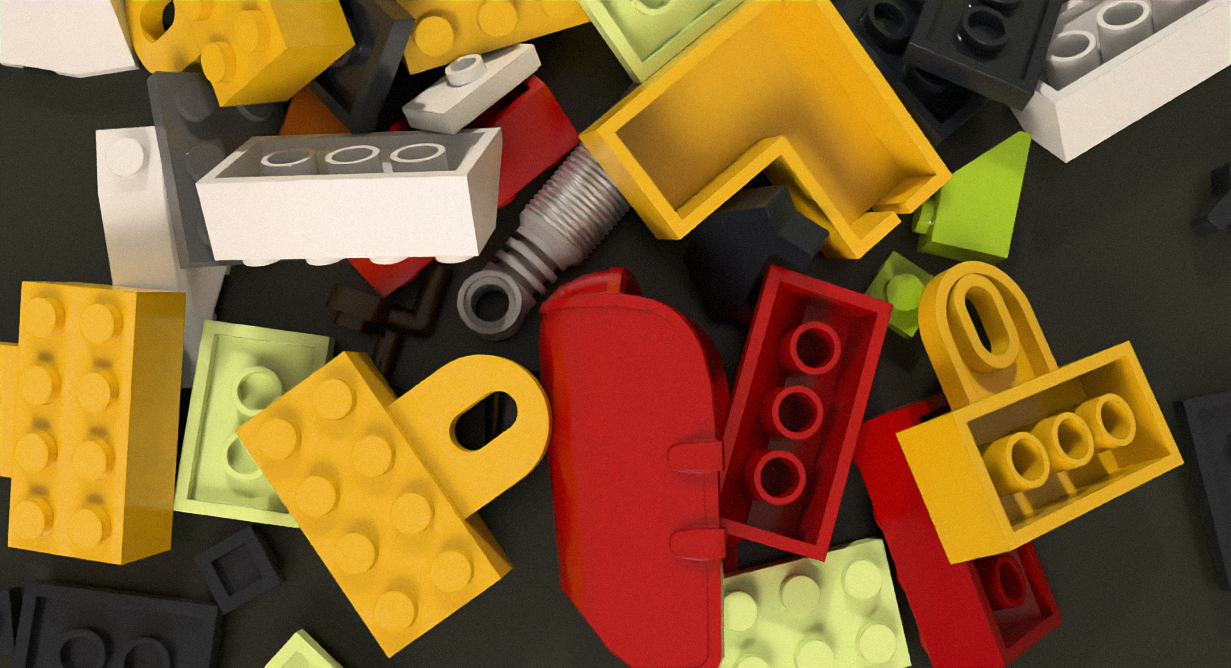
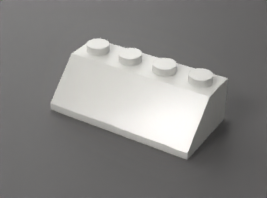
(1120, 63)
(354, 197)

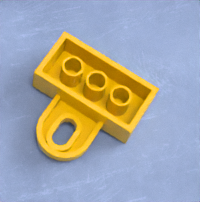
(243, 46)
(92, 419)
(1023, 435)
(392, 488)

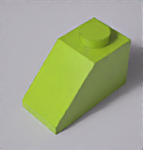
(977, 207)

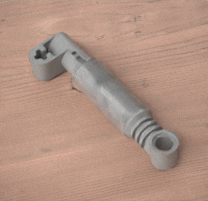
(554, 233)

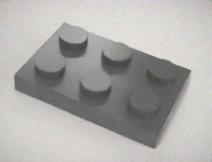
(193, 140)

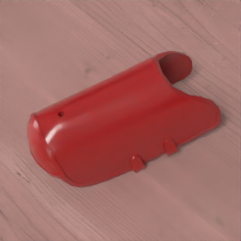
(637, 470)

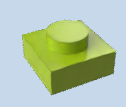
(902, 285)

